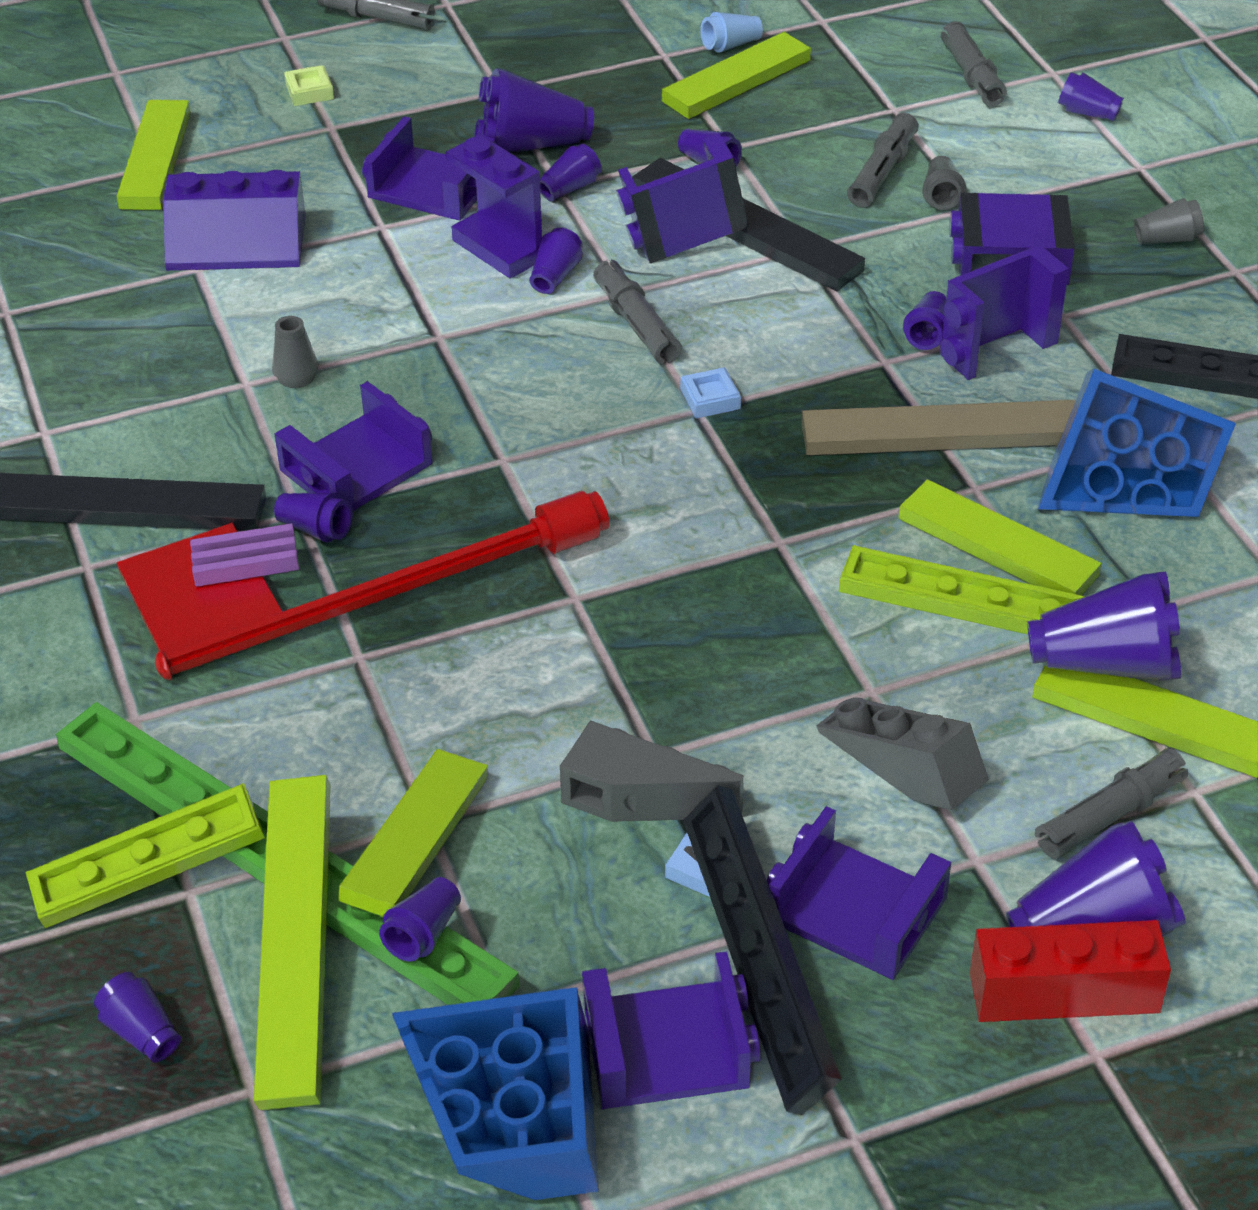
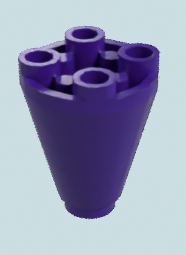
(530, 115)
(1113, 632)
(1103, 883)

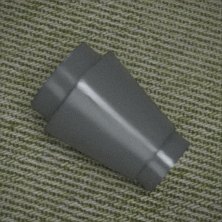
(943, 183)
(1171, 223)
(293, 354)

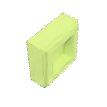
(308, 85)

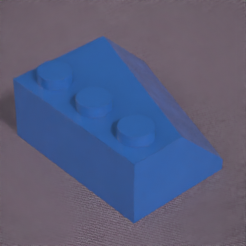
(1134, 452)
(510, 1089)

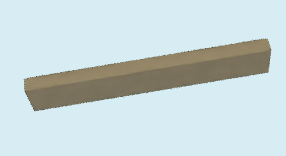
(935, 427)

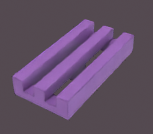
(244, 555)

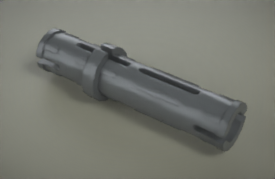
(393, 10)
(977, 70)
(889, 150)
(628, 300)
(1128, 792)

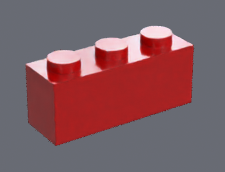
(1069, 971)

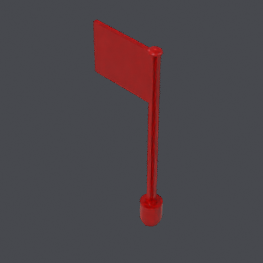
(219, 619)

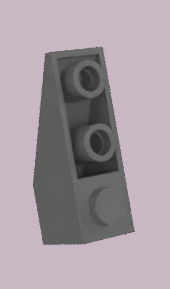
(913, 751)
(637, 779)

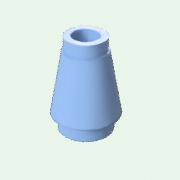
(729, 30)

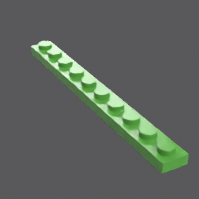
(167, 782)

